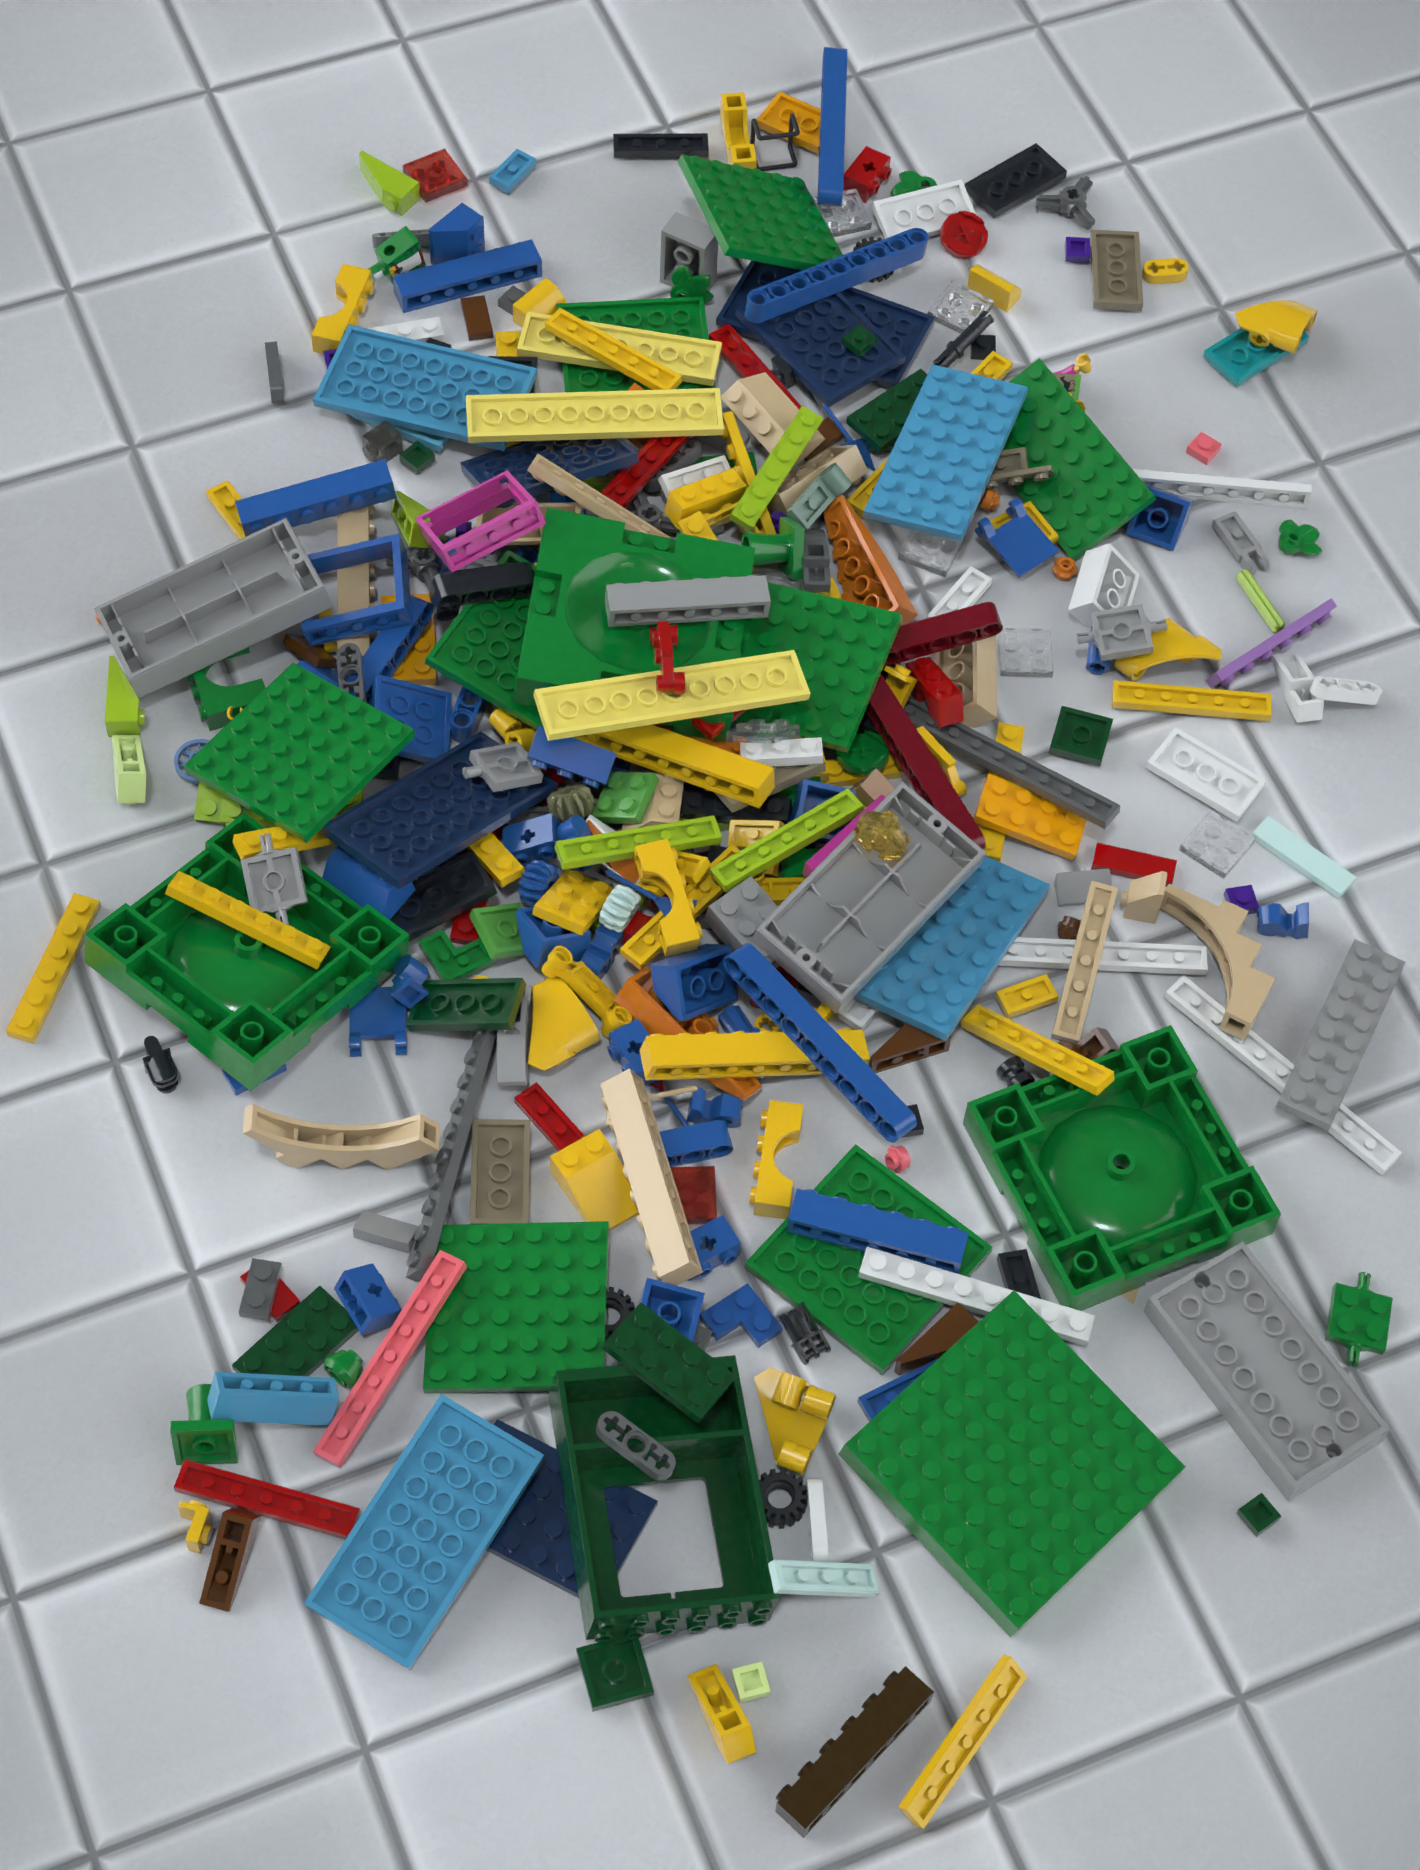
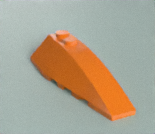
(861, 563)
(643, 1004)

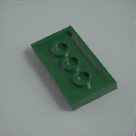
(884, 417)
(467, 1005)
(300, 1339)
(669, 1362)

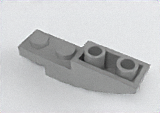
(514, 1046)

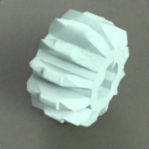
(619, 908)

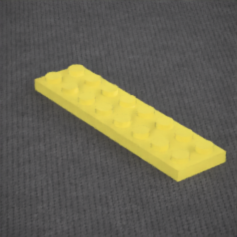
(687, 356)

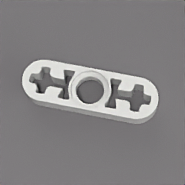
(1346, 690)
(817, 1520)

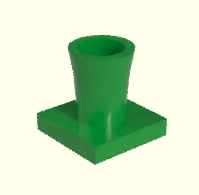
(780, 548)
(199, 1436)

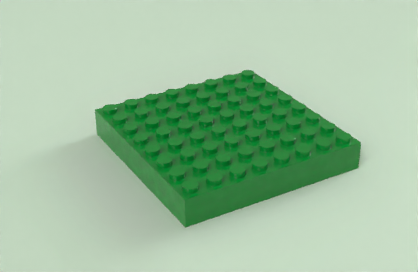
(1011, 1462)

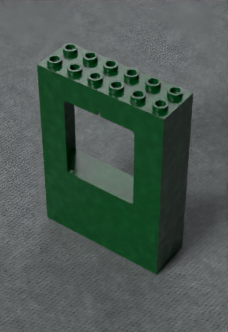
(711, 1450)

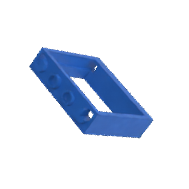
(371, 618)

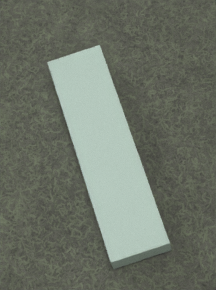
(1303, 857)
(823, 1578)

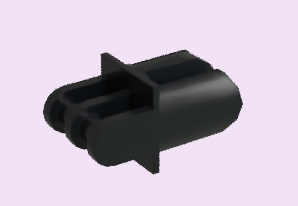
(160, 1066)
(800, 1328)

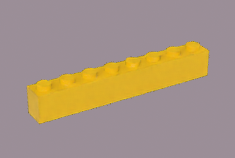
(689, 761)
(732, 1055)

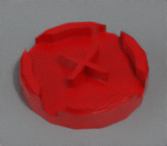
(963, 234)

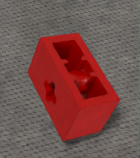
(867, 173)

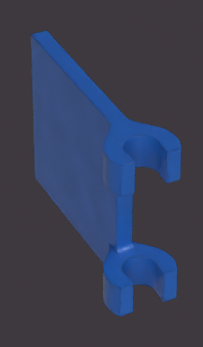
(1018, 541)
(376, 1018)

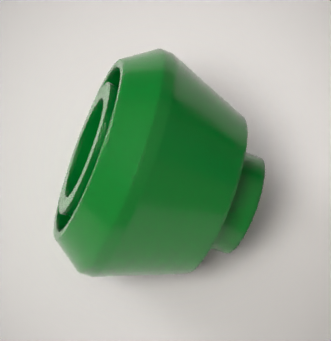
(344, 1367)

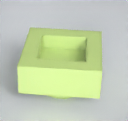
(750, 1682)

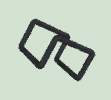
(792, 125)

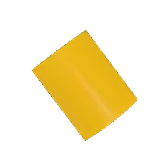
(994, 287)
(540, 299)

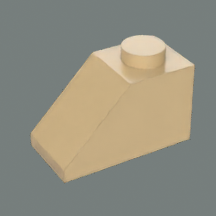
(1144, 897)

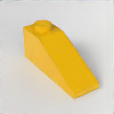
(723, 1714)

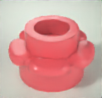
(897, 1158)

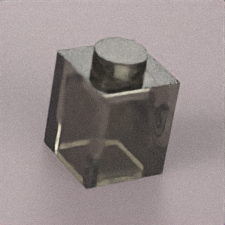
(382, 443)

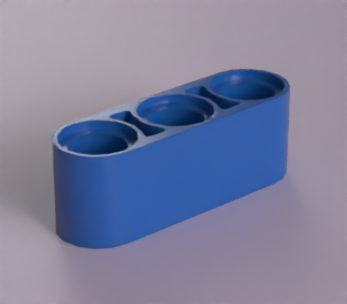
(696, 1142)

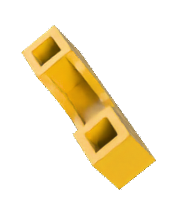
(735, 130)
(352, 288)
(658, 866)
(773, 1189)

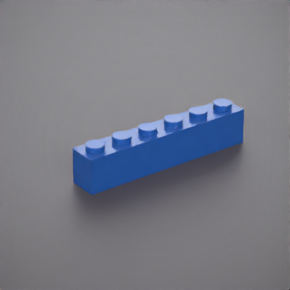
(467, 276)
(318, 498)
(864, 1226)

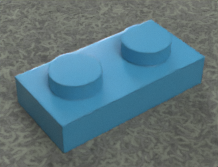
(512, 171)

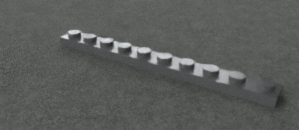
(1017, 767)
(451, 1153)

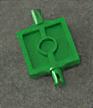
(1358, 1319)

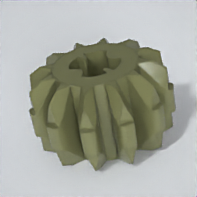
(570, 802)

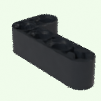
(479, 585)

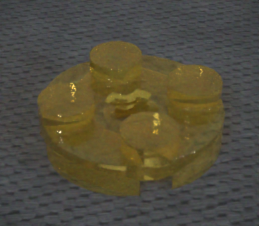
(882, 834)

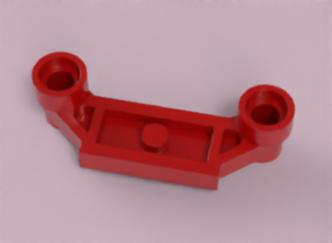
(663, 640)

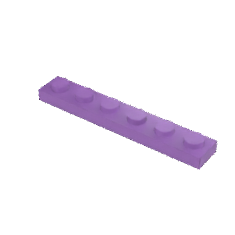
(1264, 650)

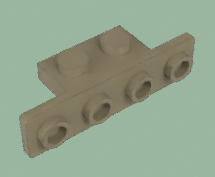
(1013, 468)

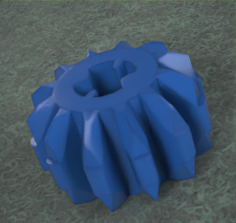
(536, 881)

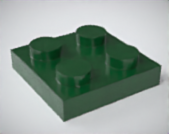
(1080, 736)
(614, 1672)

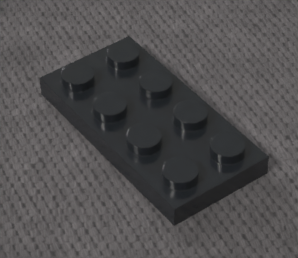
(1015, 180)
(444, 895)

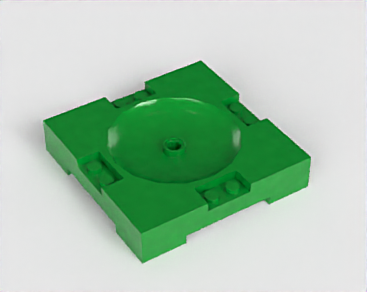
(567, 615)
(228, 991)
(1110, 1227)

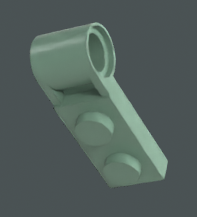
(819, 495)

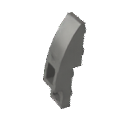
(816, 562)

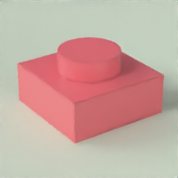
(1203, 448)

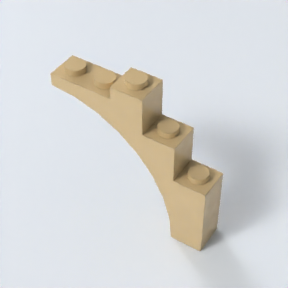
(1236, 954)
(342, 1145)

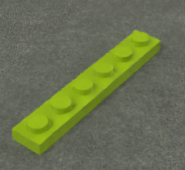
(776, 468)
(787, 840)
(621, 844)

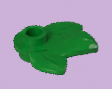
(911, 182)
(690, 285)
(1298, 538)

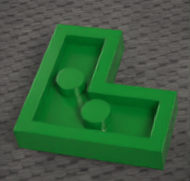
(453, 962)

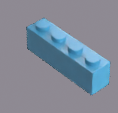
(272, 1398)

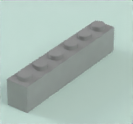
(687, 600)

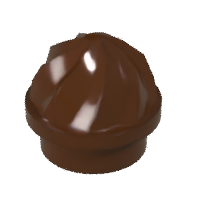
(1068, 928)

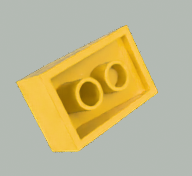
(594, 1180)

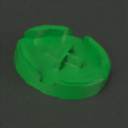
(865, 754)

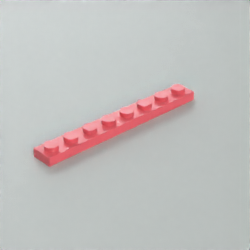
(389, 1359)

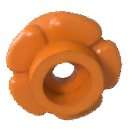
(990, 500)
(1063, 573)

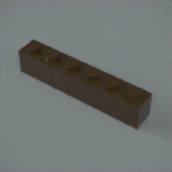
(854, 1751)

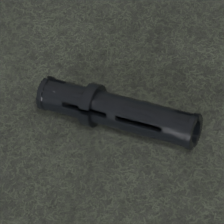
(956, 348)

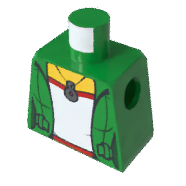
(397, 255)

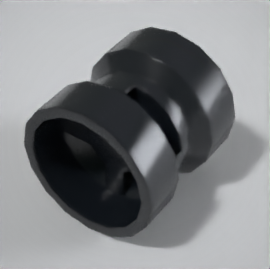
(1013, 1072)

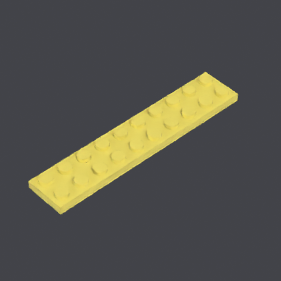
(594, 415)
(634, 702)

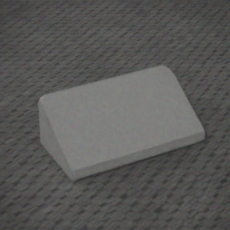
(1073, 887)
(385, 1231)

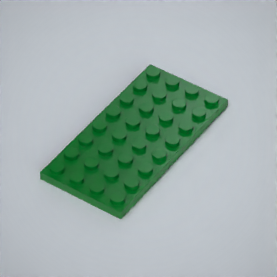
(1091, 481)

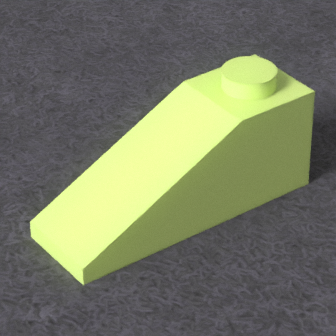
(129, 769)

